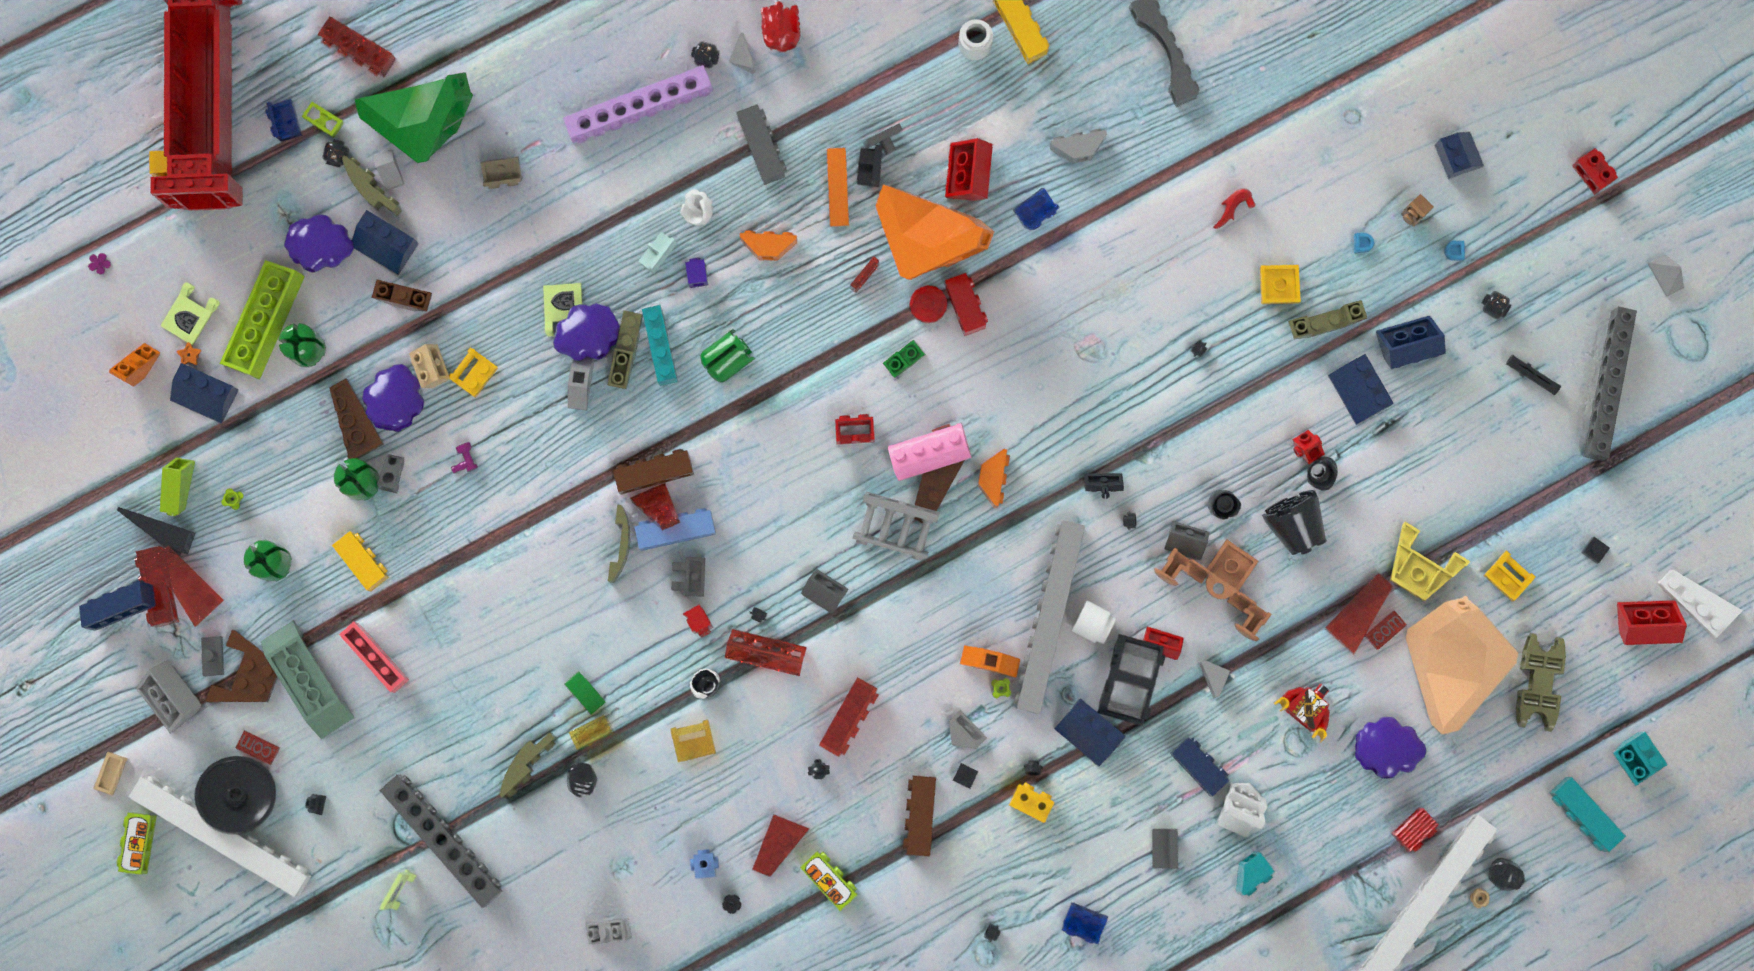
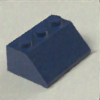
(383, 242)
(1411, 342)
(1360, 389)
(202, 393)
(1089, 732)

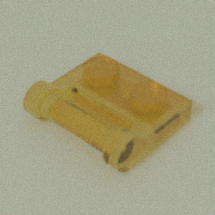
(694, 747)

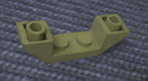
(1326, 322)

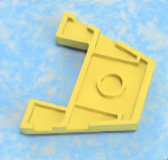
(1418, 573)

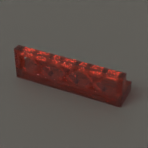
(764, 655)

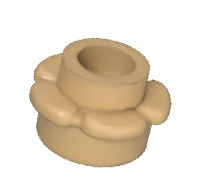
(1480, 903)

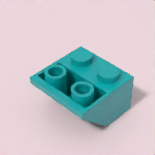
(1639, 757)
(1252, 872)

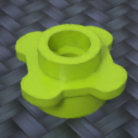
(229, 493)
(1005, 684)

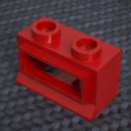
(845, 420)
(698, 621)

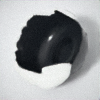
(705, 683)

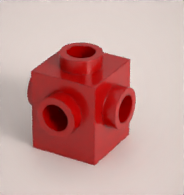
(1308, 446)

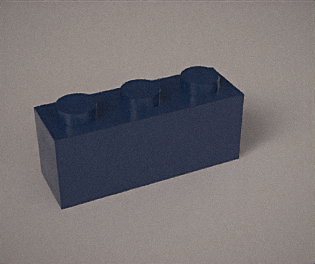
(1200, 766)

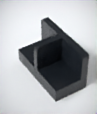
(870, 166)

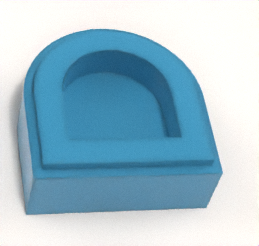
(1363, 242)
(1455, 251)

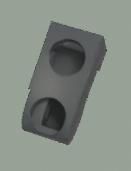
(391, 473)

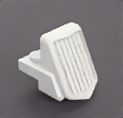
(1242, 809)

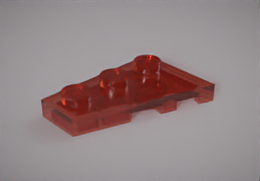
(657, 506)
(778, 843)

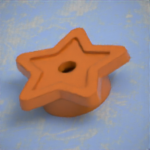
(192, 359)

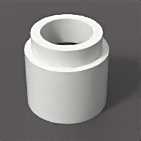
(971, 50)
(1093, 623)

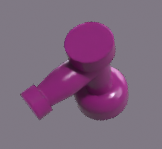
(468, 464)

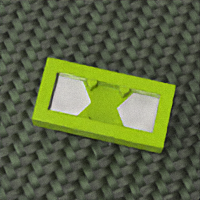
(322, 119)

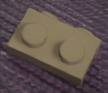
(501, 172)

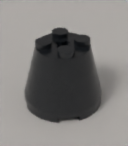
(1297, 522)

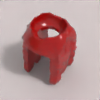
(780, 27)

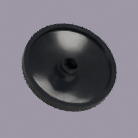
(235, 795)

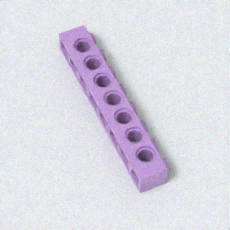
(628, 101)

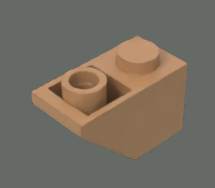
(1416, 210)

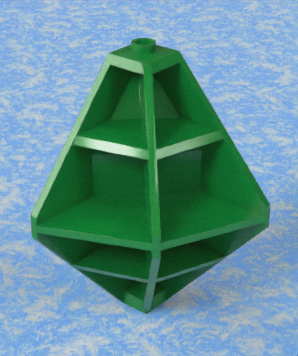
(418, 116)

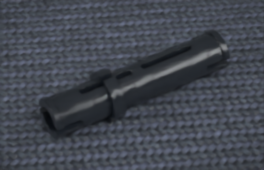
(1526, 370)

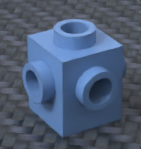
(712, 864)

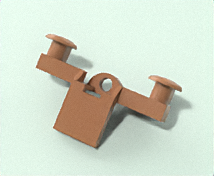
(1231, 569)

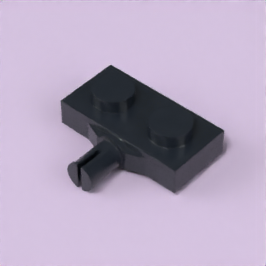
(1104, 482)

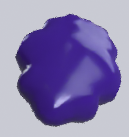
(318, 243)
(587, 332)
(393, 398)
(1388, 748)

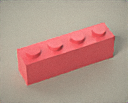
(374, 657)

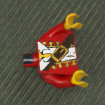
(1308, 708)

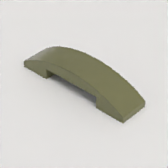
(616, 567)

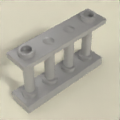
(891, 507)

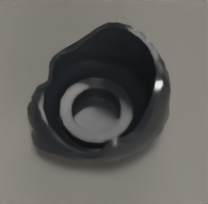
(1224, 504)

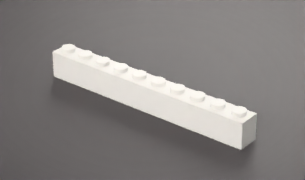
(236, 847)
(1431, 896)

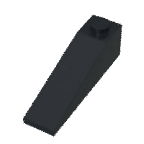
(164, 533)

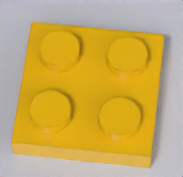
(1280, 284)

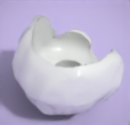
(697, 208)

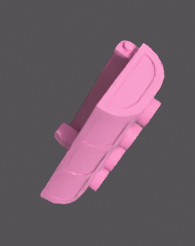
(929, 452)

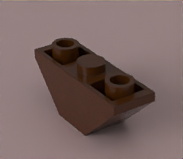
(401, 296)

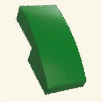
(904, 358)
(584, 693)

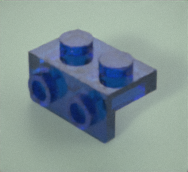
(283, 120)
(1036, 209)
(1084, 923)

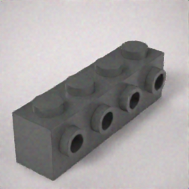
(761, 145)

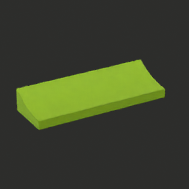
(262, 319)

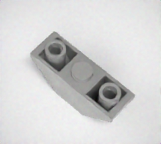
(1078, 147)
(580, 383)
(609, 931)

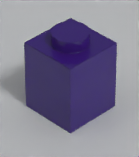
(696, 273)

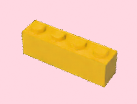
(1023, 29)

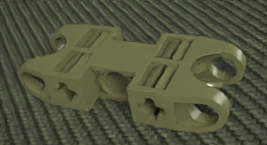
(1540, 682)

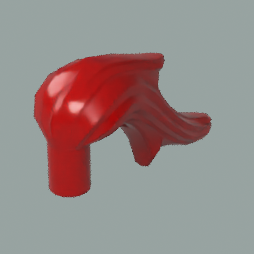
(1231, 204)

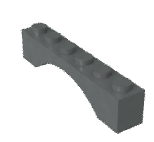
(1147, 16)

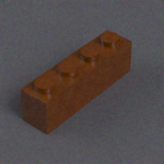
(653, 472)
(921, 815)

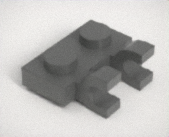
(694, 576)

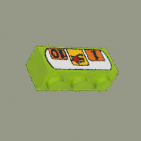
(136, 843)
(829, 880)

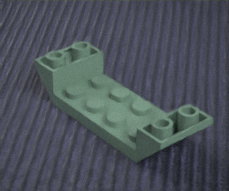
(305, 680)

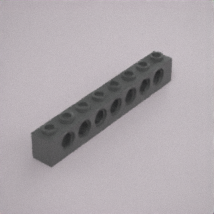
(1610, 383)
(392, 792)

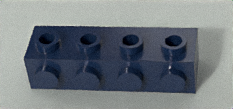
(117, 605)

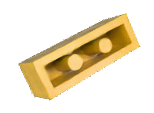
(361, 560)

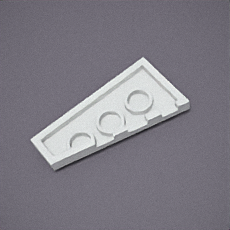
(1702, 605)

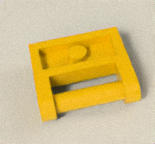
(477, 377)
(1505, 580)

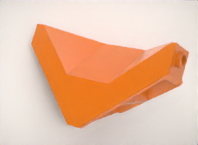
(927, 233)

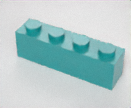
(659, 345)
(1587, 815)

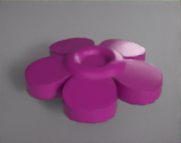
(98, 263)

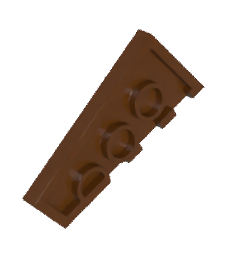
(357, 429)
(935, 486)

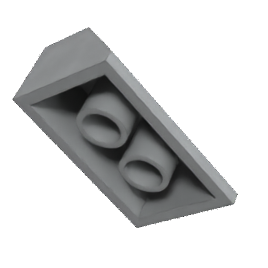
(168, 696)

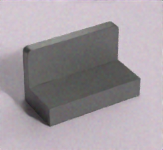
(1187, 540)
(824, 591)
(1165, 848)

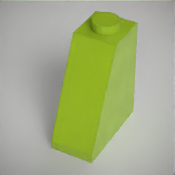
(176, 485)

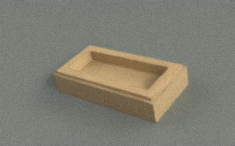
(110, 773)

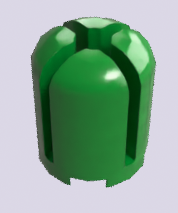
(302, 345)
(726, 357)
(357, 470)
(267, 553)

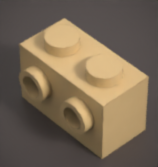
(429, 366)

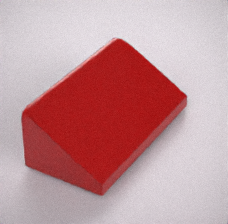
(1171, 642)

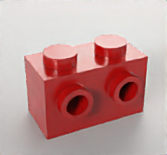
(1595, 171)

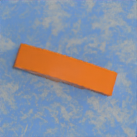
(837, 186)

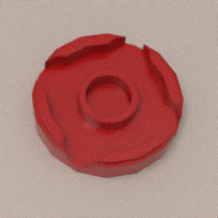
(928, 304)

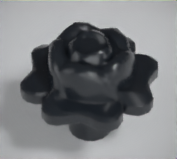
(818, 769)

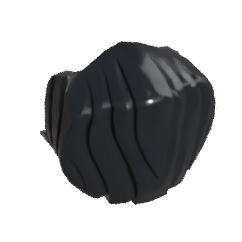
(1322, 473)
(581, 780)
(1506, 874)

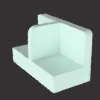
(657, 252)

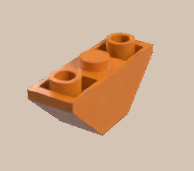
(768, 245)
(136, 365)
(993, 477)
(990, 661)

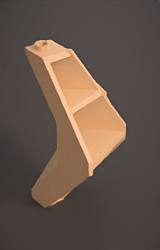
(1457, 661)

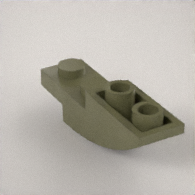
(365, 184)
(625, 349)
(519, 769)

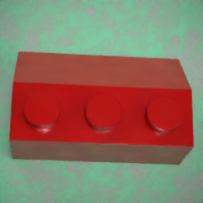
(969, 170)
(1650, 622)

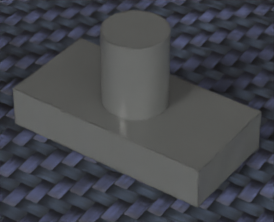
(884, 139)
(212, 656)

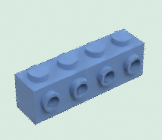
(690, 528)

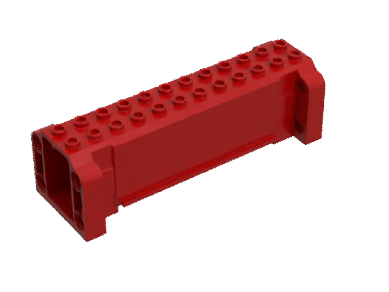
(198, 107)

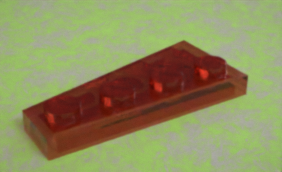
(190, 589)
(1356, 618)

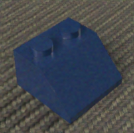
(1458, 154)

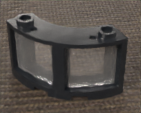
(1133, 679)

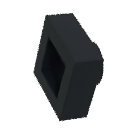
(1595, 550)
(965, 775)

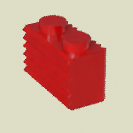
(1415, 830)

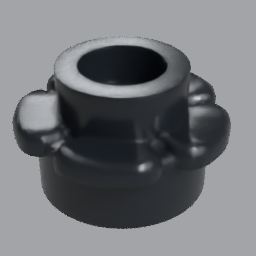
(1199, 348)
(1130, 520)
(758, 615)
(1033, 768)
(731, 909)
(992, 932)

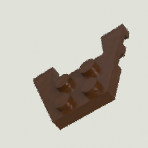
(254, 677)

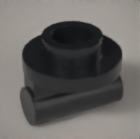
(315, 804)

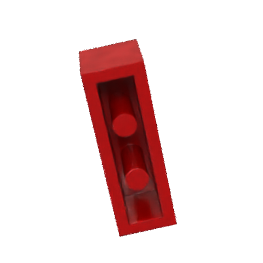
(966, 304)

